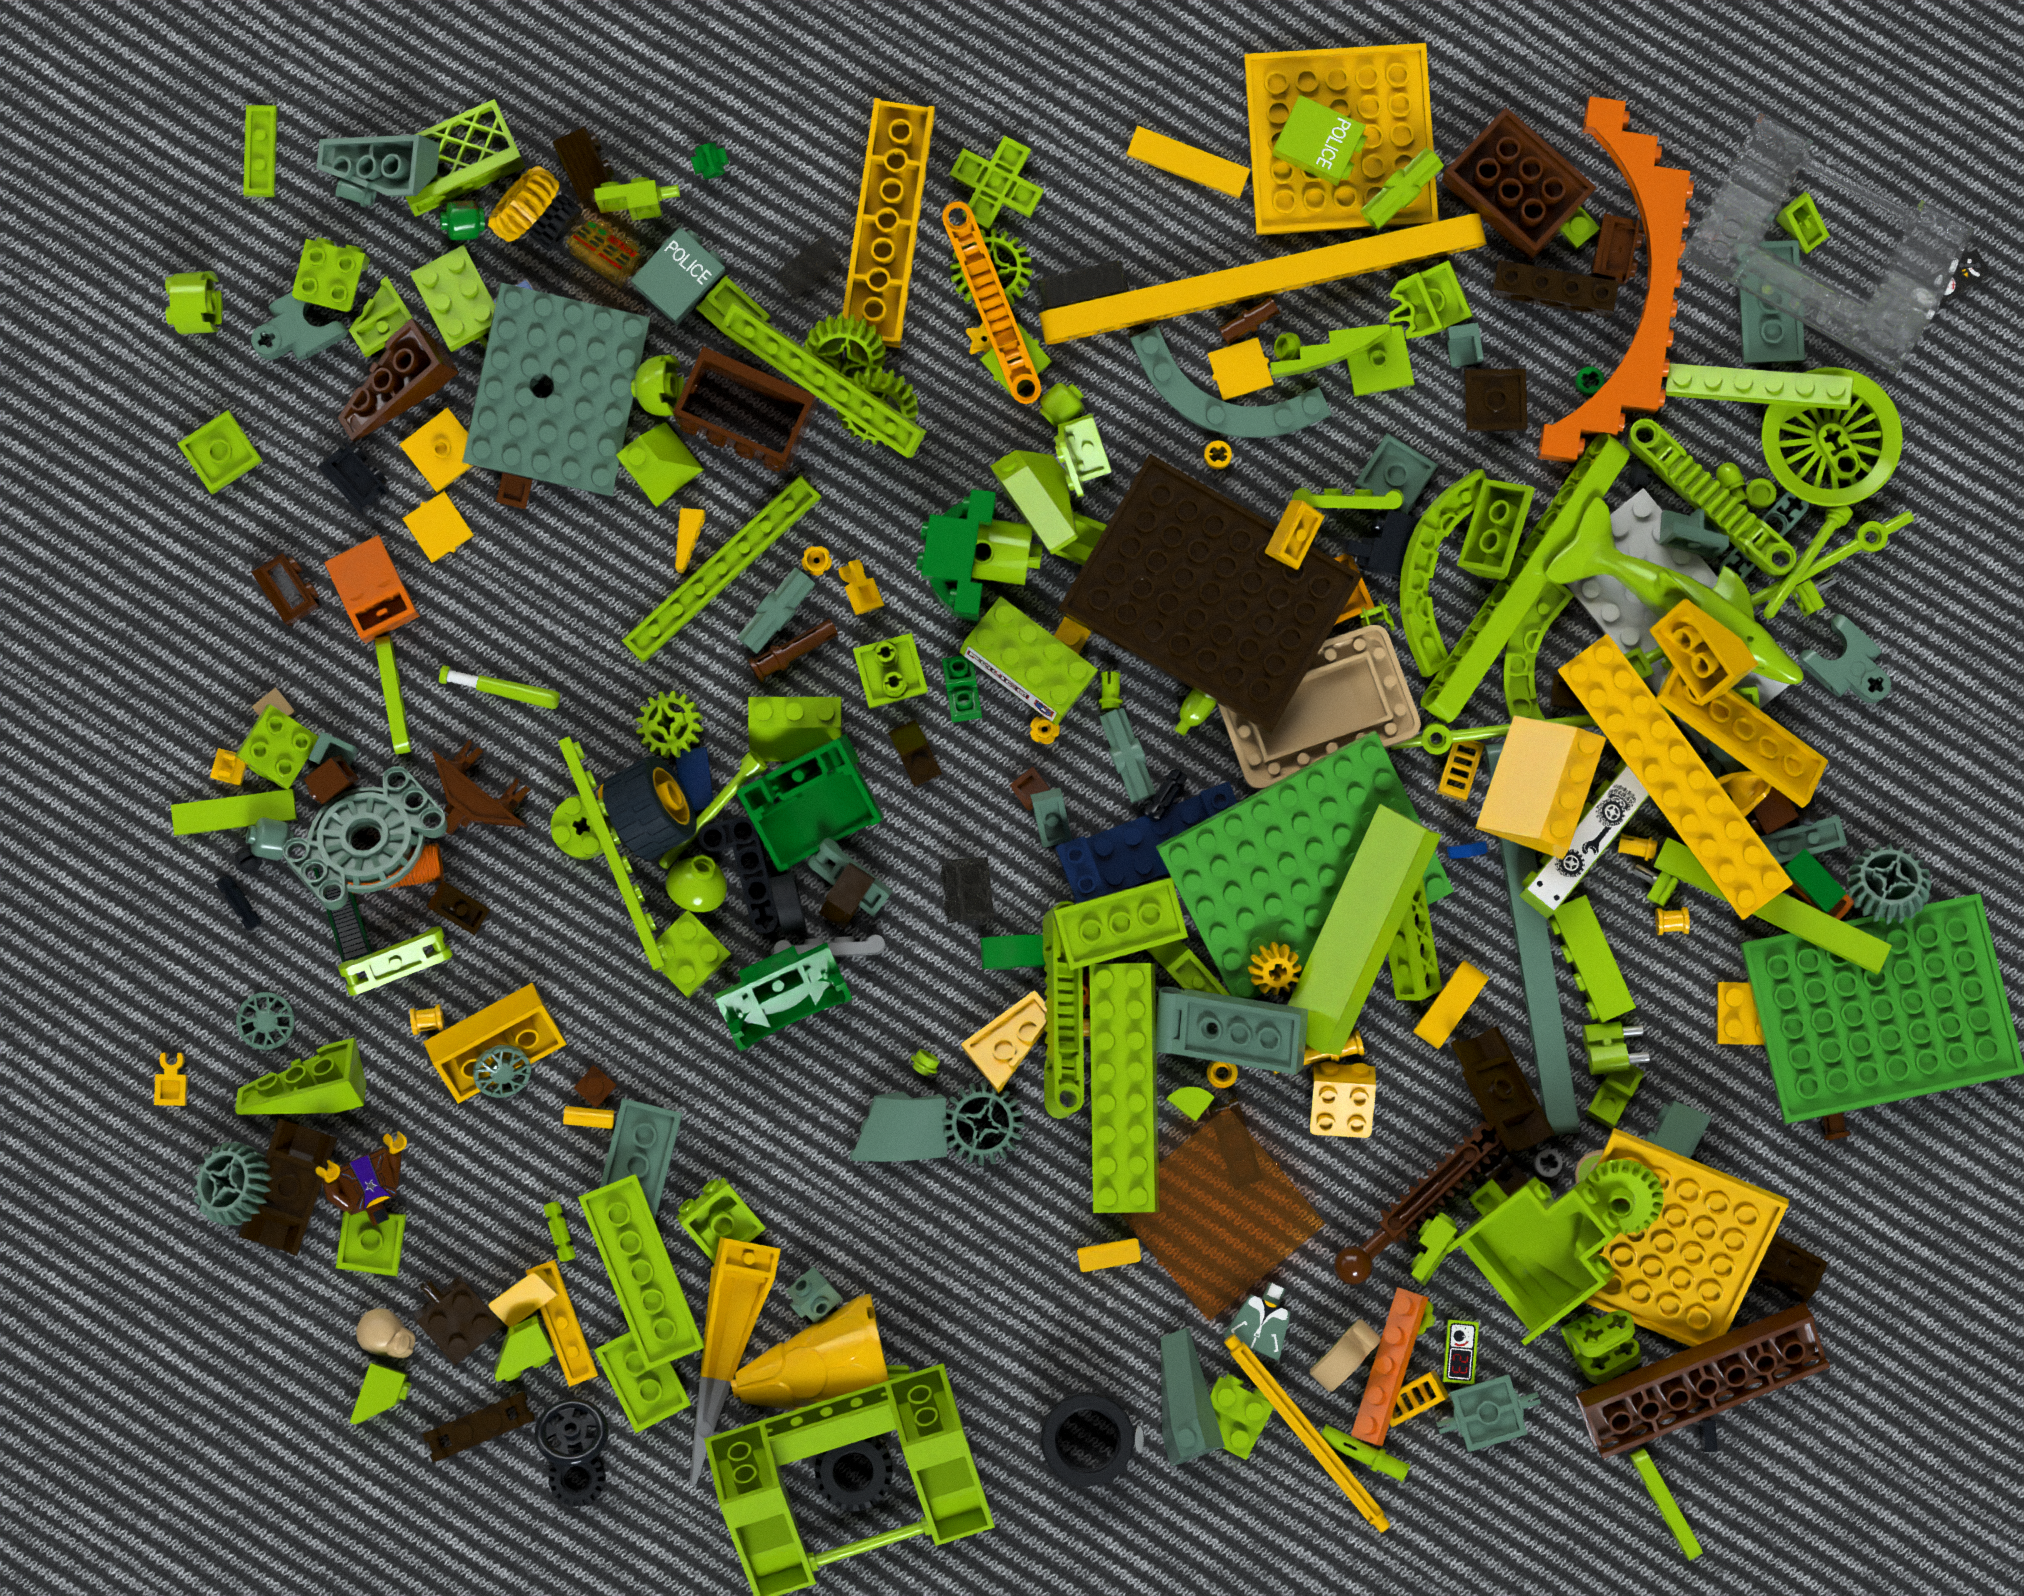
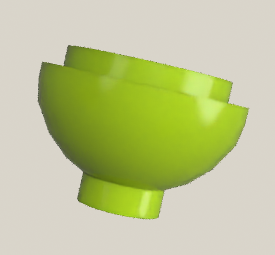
(697, 884)

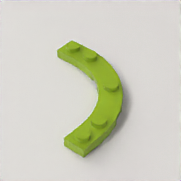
(1420, 564)
(1523, 649)

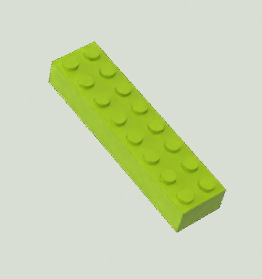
(1124, 1088)

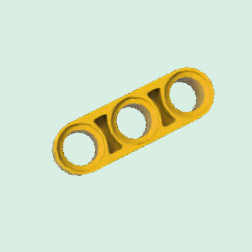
(1451, 1004)

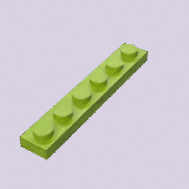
(1759, 386)

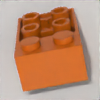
(371, 589)

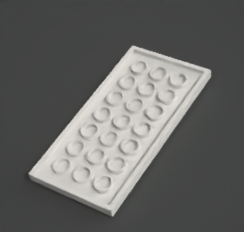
(1627, 618)

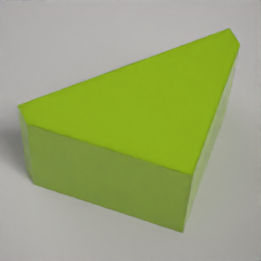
(1803, 223)

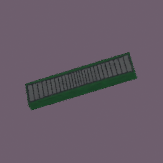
(347, 926)

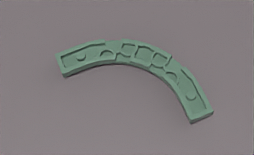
(1216, 414)

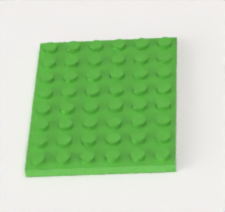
(1282, 856)
(1871, 1039)

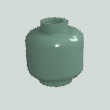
(268, 838)

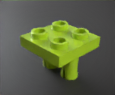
(890, 670)

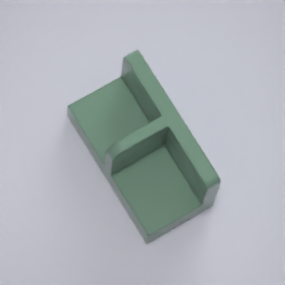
(1691, 534)

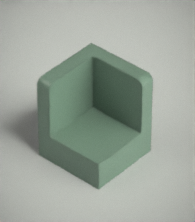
(1464, 345)
(329, 746)

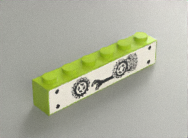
(1593, 834)

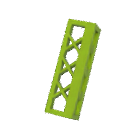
(1404, 954)

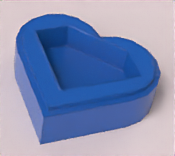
(1467, 850)

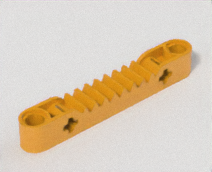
(991, 302)

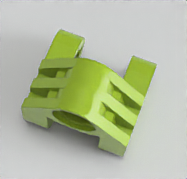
(1601, 1343)

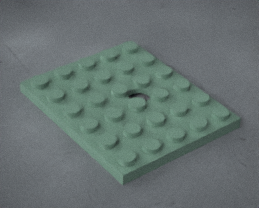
(584, 421)

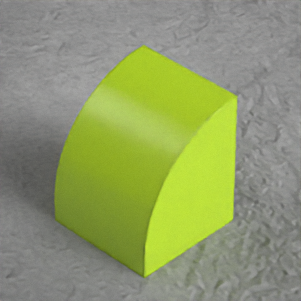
(1190, 1101)

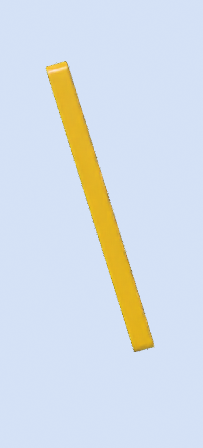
(1262, 279)

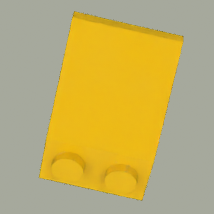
(1703, 651)

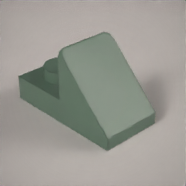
(1051, 817)

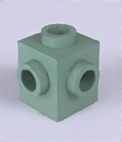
(813, 1295)

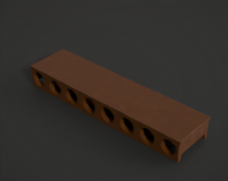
(1700, 1378)

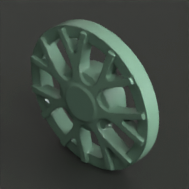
(265, 1021)
(501, 1071)

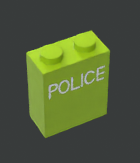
(1320, 140)

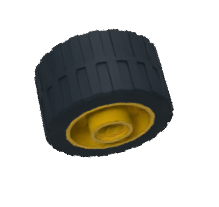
(649, 807)

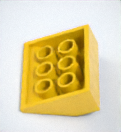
(1541, 784)

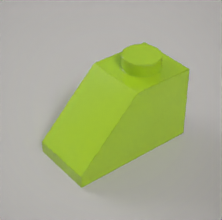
(380, 1391)

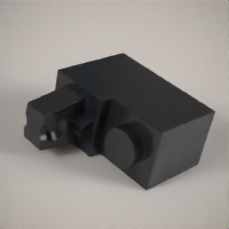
(1387, 547)

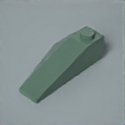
(382, 163)

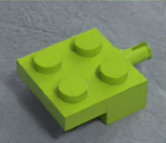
(640, 197)

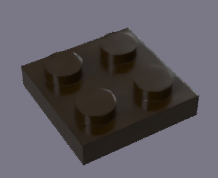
(1495, 400)

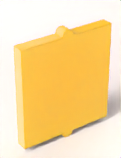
(1240, 369)
(438, 527)

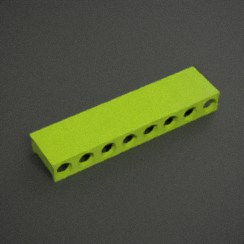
(1362, 926)

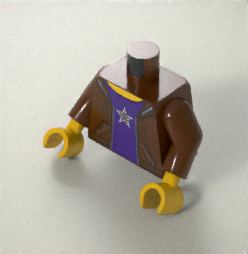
(366, 1180)

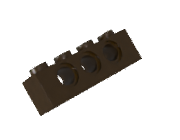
(1554, 289)

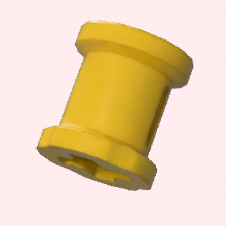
(1672, 921)
(427, 1019)

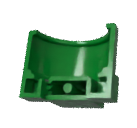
(951, 554)
(819, 797)

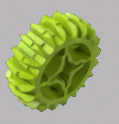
(1019, 271)
(831, 337)
(883, 386)

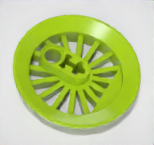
(1887, 457)

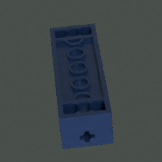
(1128, 851)

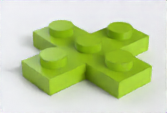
(997, 182)

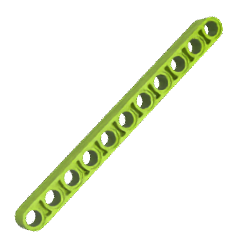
(1524, 581)

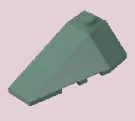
(1187, 1410)

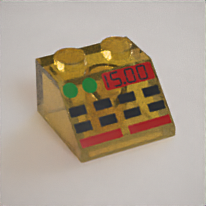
(604, 252)

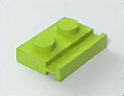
(720, 300)

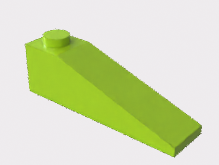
(1040, 494)
(321, 1084)

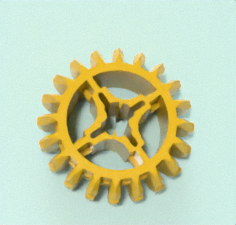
(523, 203)

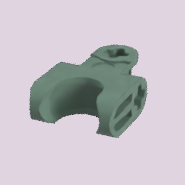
(292, 331)
(1853, 668)

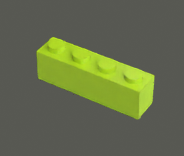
(1592, 960)

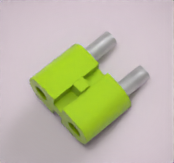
(1607, 1049)

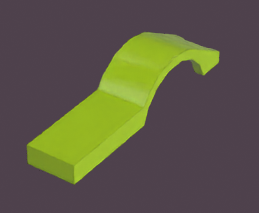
(1186, 968)

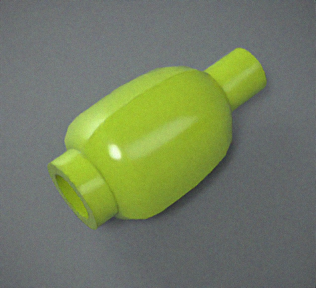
(1194, 711)

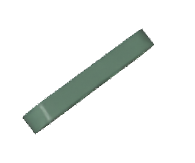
(1795, 515)

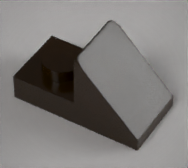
(915, 753)
(846, 895)
(458, 907)

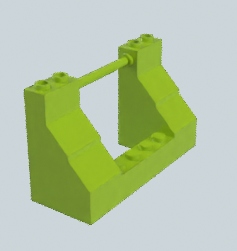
(757, 1502)

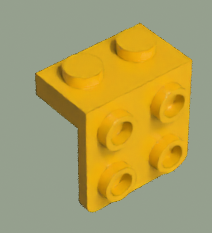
(1343, 1099)

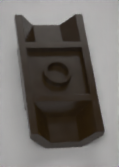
(1502, 1091)
(294, 1186)

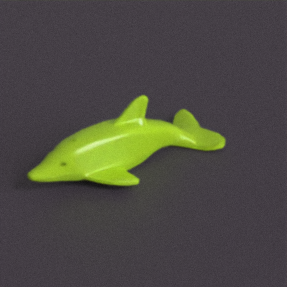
(1661, 589)

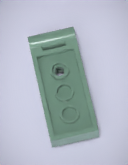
(1247, 1032)

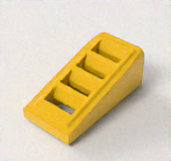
(689, 529)
(1454, 792)
(1438, 1388)

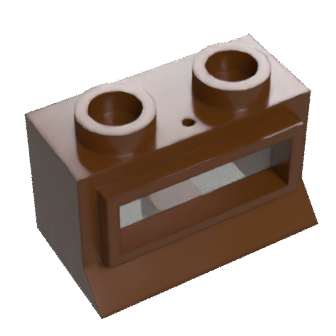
(286, 589)

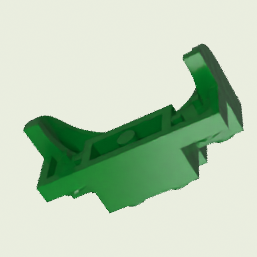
(781, 993)

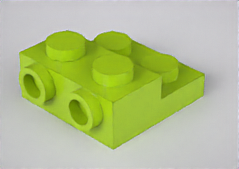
(717, 1215)
(1434, 1238)
(1239, 1414)

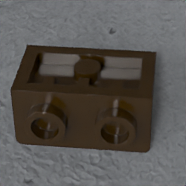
(1790, 1269)

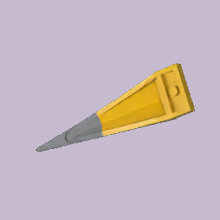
(736, 1296)

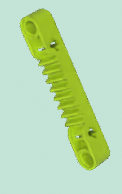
(1705, 493)
(1064, 1025)

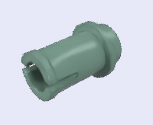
(355, 193)

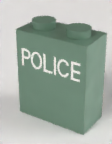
(679, 275)

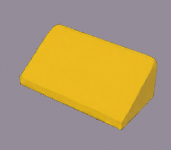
(1294, 533)
(1109, 1255)
(524, 1298)

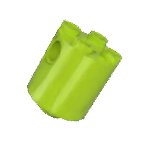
(1010, 553)

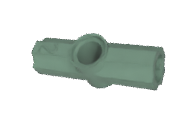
(776, 611)
(1127, 755)

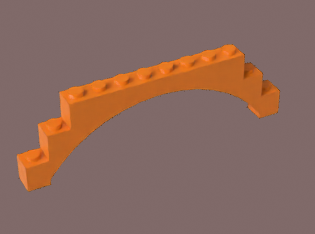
(1661, 204)

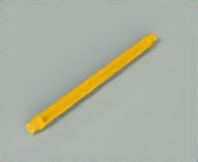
(1307, 1433)

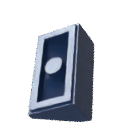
(695, 776)

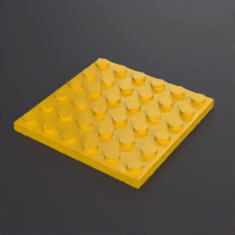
(1369, 84)
(1699, 1254)

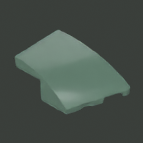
(902, 1129)

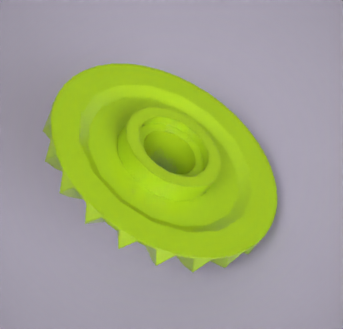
(1633, 1183)

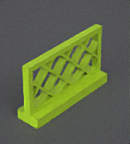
(470, 176)

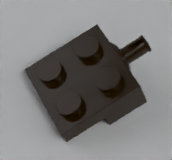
(456, 1318)

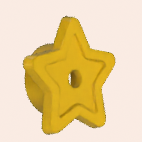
(977, 344)

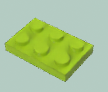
(456, 297)
(642, 1393)

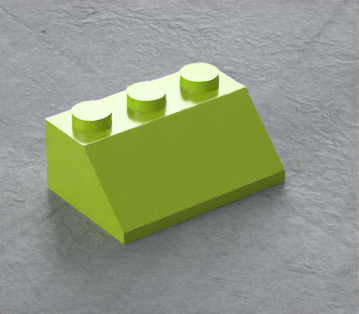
(1495, 529)
(792, 725)

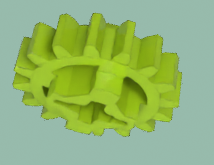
(682, 721)

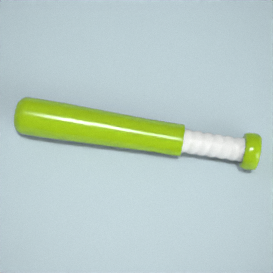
(516, 691)

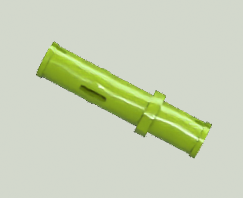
(1365, 1453)

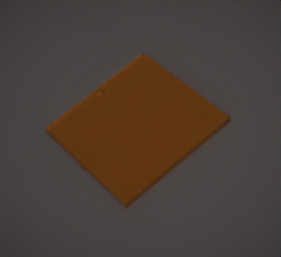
(1223, 1214)

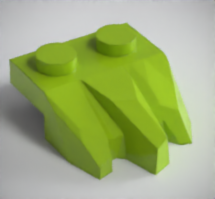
(1430, 301)

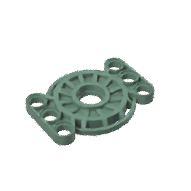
(361, 808)

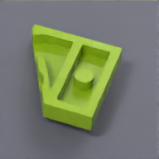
(379, 319)

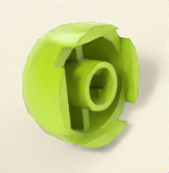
(658, 385)

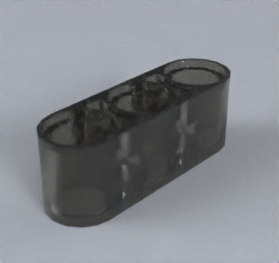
(1083, 285)

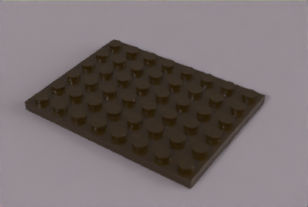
(1200, 599)

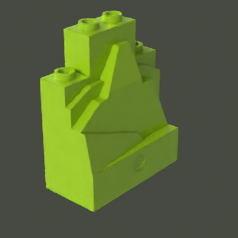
(1543, 1251)

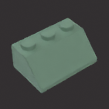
(1679, 1128)

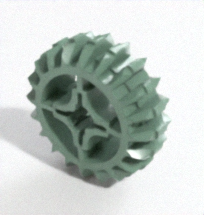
(1872, 874)
(973, 1149)
(246, 1173)

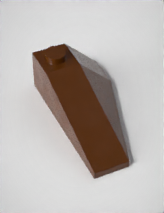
(404, 376)

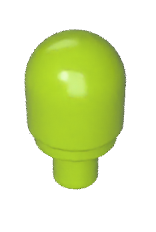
(1731, 478)

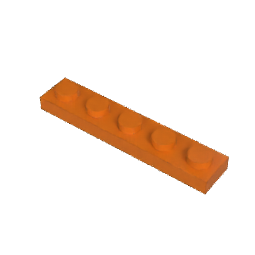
(1389, 1366)

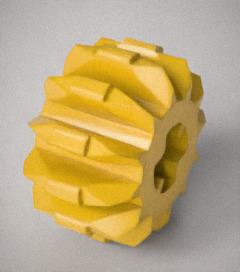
(1282, 975)

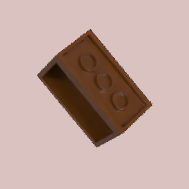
(759, 382)

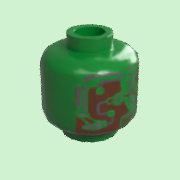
(462, 220)

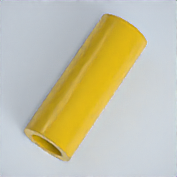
(589, 1117)

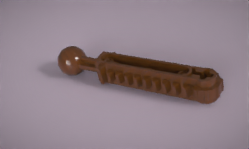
(1355, 1263)

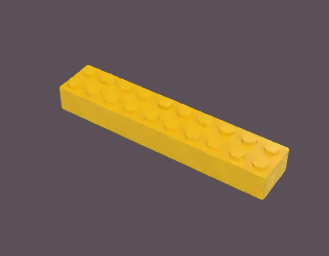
(1675, 777)

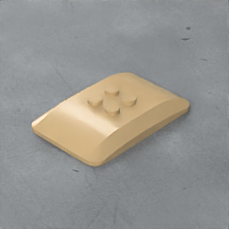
(1343, 696)

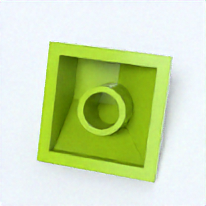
(659, 463)

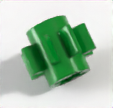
(709, 161)

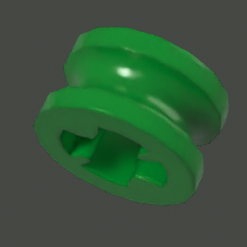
(1592, 389)

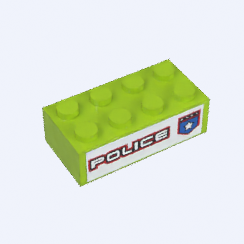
(1028, 660)

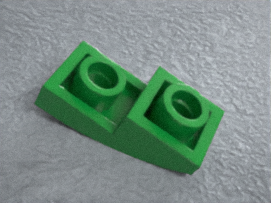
(961, 689)
(1012, 952)

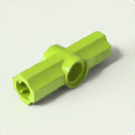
(1402, 188)

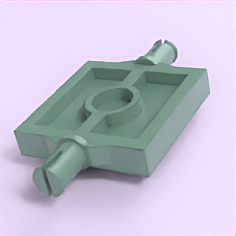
(1488, 1413)

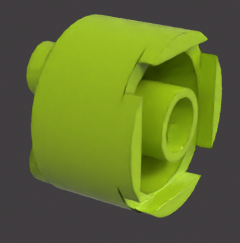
(194, 302)
(567, 837)

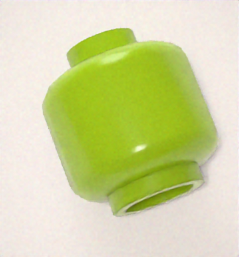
(1062, 404)

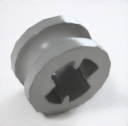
(1552, 1171)

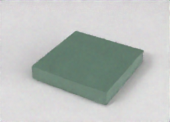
(1397, 467)

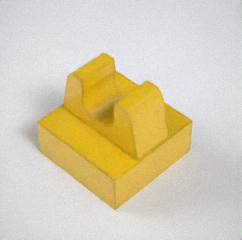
(228, 768)

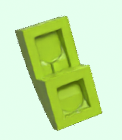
(1614, 1095)

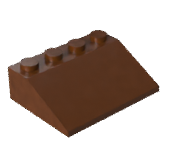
(1518, 184)

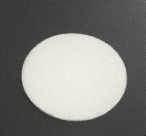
(1139, 1439)

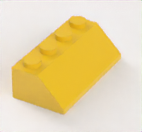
(515, 1021)

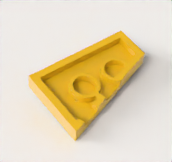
(1007, 1040)

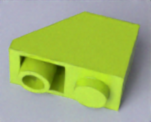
(523, 1347)

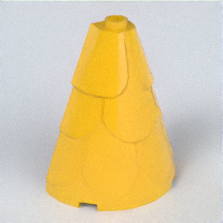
(819, 1362)

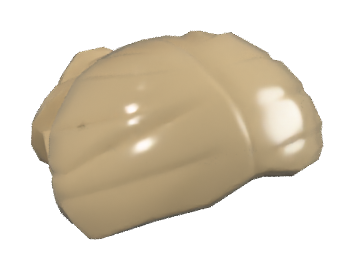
(384, 1334)

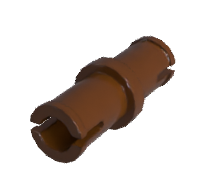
(1249, 320)

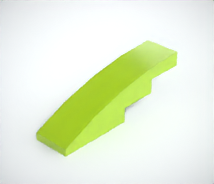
(1342, 345)

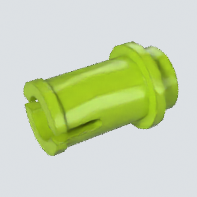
(1110, 691)

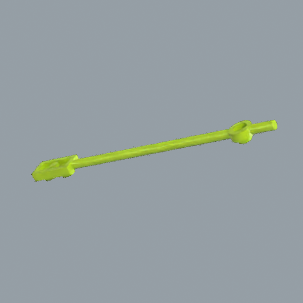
(1642, 662)
(1448, 737)

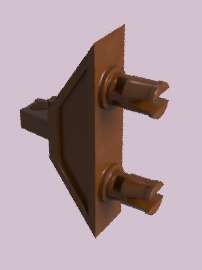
(468, 801)

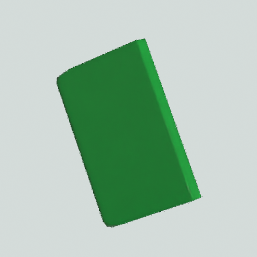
(1814, 881)

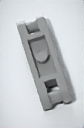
(842, 948)

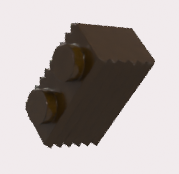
(583, 162)

